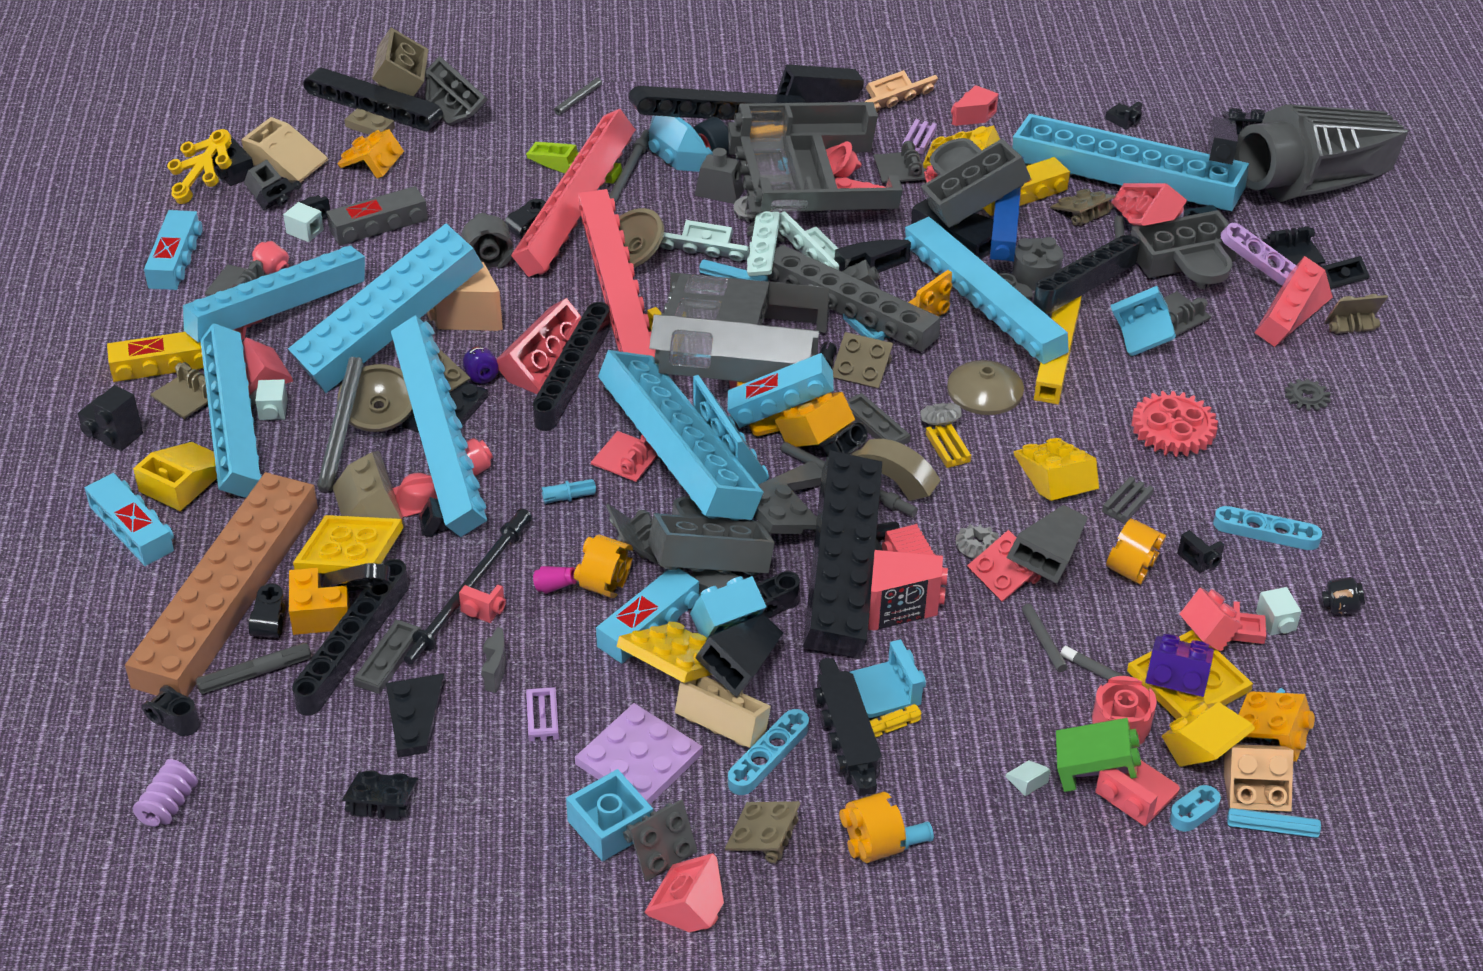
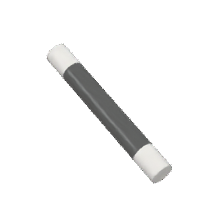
(1088, 663)

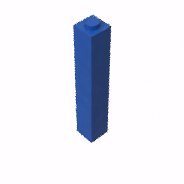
(1005, 226)

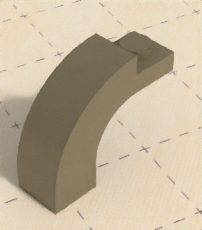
(903, 466)

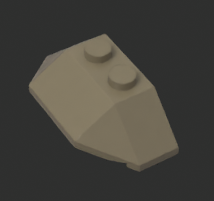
(367, 490)

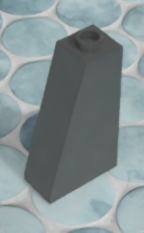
(1049, 543)

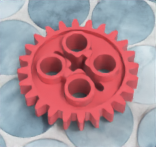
(1174, 423)

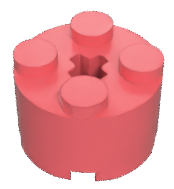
(1126, 699)

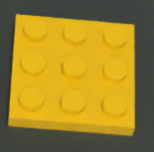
(348, 542)
(667, 649)
(1223, 684)

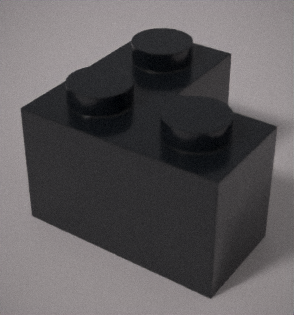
(112, 418)

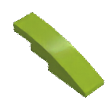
(561, 156)

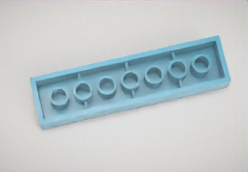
(398, 294)

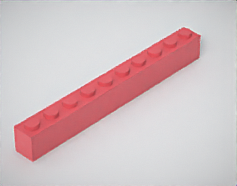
(561, 210)
(615, 273)

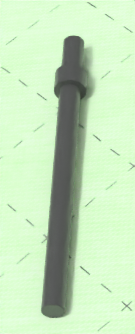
(638, 148)
(889, 499)

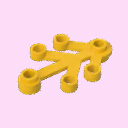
(218, 142)

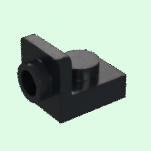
(1124, 116)
(318, 203)
(1198, 553)

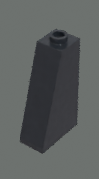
(821, 83)
(972, 232)
(739, 652)

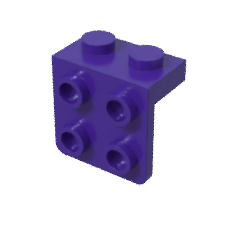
(1180, 664)

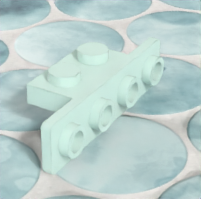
(706, 239)
(809, 242)
(763, 244)

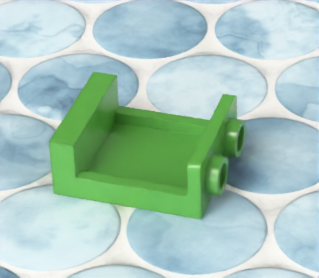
(1096, 749)

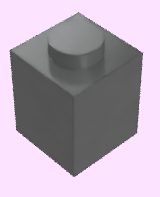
(261, 177)

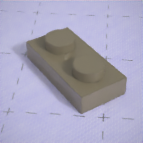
(368, 122)

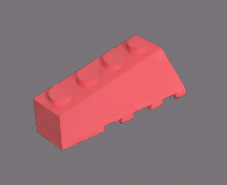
(1296, 301)
(538, 348)

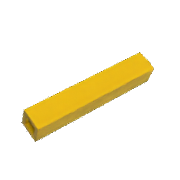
(1052, 374)

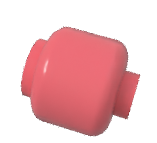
(272, 256)
(479, 454)

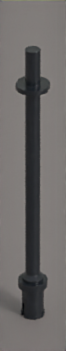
(510, 532)

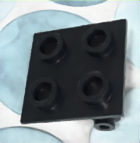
(1255, 117)
(1295, 244)
(383, 790)

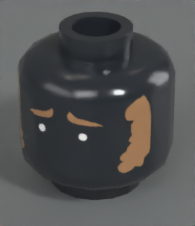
(1343, 596)

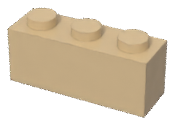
(717, 709)

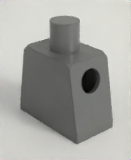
(720, 178)

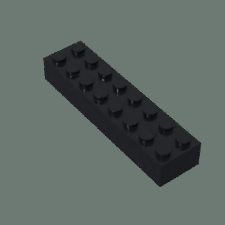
(843, 555)

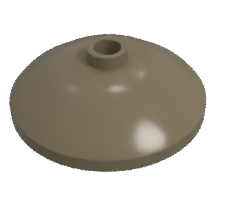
(642, 234)
(378, 387)
(985, 387)

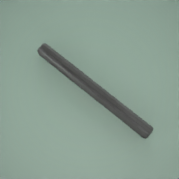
(340, 425)

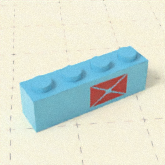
(173, 250)
(780, 390)
(130, 519)
(654, 606)

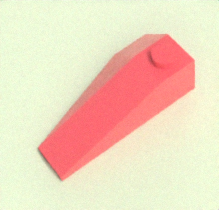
(1148, 203)

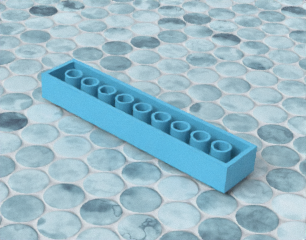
(1131, 160)
(680, 436)

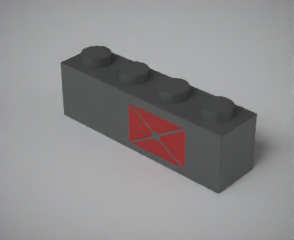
(377, 215)

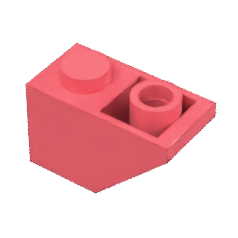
(975, 107)

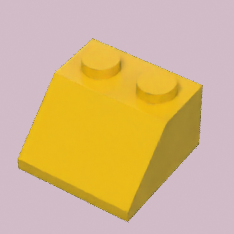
(1205, 733)

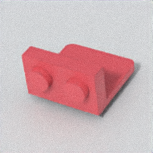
(1137, 797)

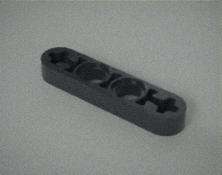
(358, 576)

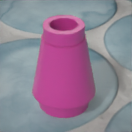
(553, 578)

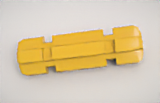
(895, 720)

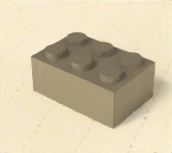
(400, 63)

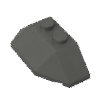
(452, 92)

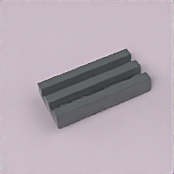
(1120, 493)

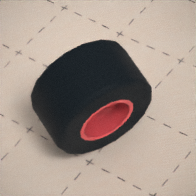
(713, 133)

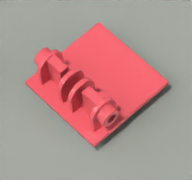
(626, 456)
(999, 572)

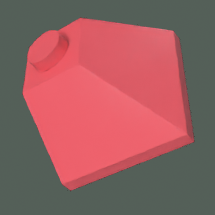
(689, 895)

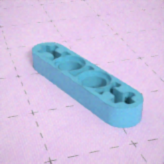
(1267, 528)
(765, 749)

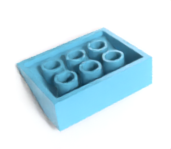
(725, 429)

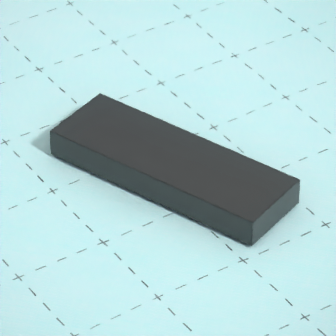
(876, 421)
(386, 657)

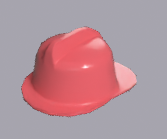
(843, 160)
(414, 493)

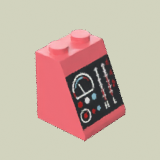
(905, 588)

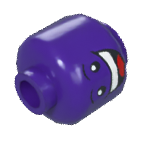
(480, 365)

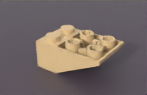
(284, 149)

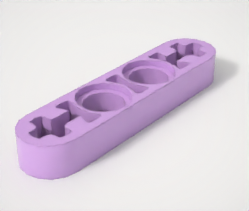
(1264, 252)

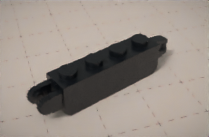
(848, 727)

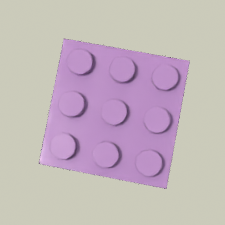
(642, 750)

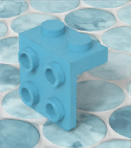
(1144, 321)
(892, 683)

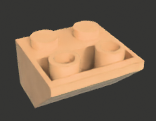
(1259, 777)

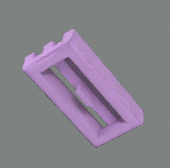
(922, 128)
(542, 732)

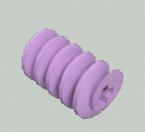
(165, 794)

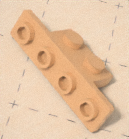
(897, 87)

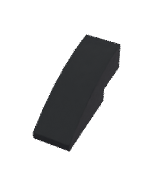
(877, 253)

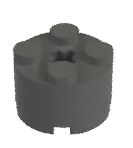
(490, 239)
(1036, 260)

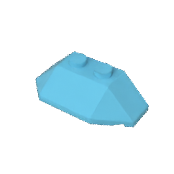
(677, 143)

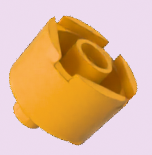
(1135, 550)
(604, 565)
(873, 827)

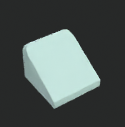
(1029, 777)

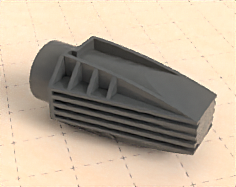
(1318, 149)

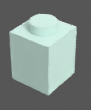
(303, 222)
(271, 399)
(1279, 610)

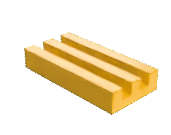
(952, 443)

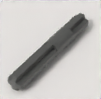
(253, 668)

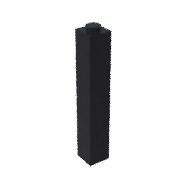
(1222, 140)

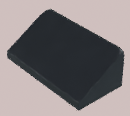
(1346, 272)

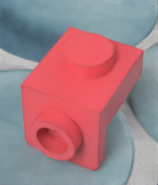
(480, 604)
(1252, 626)

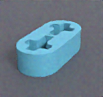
(1190, 803)

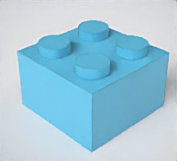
(727, 606)
(604, 811)

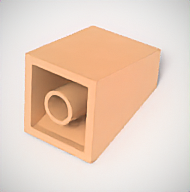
(470, 306)

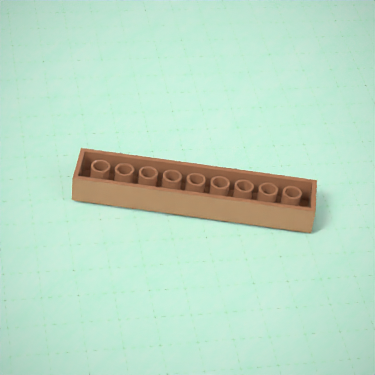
(222, 586)

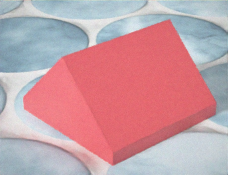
(262, 364)

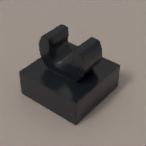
(431, 518)

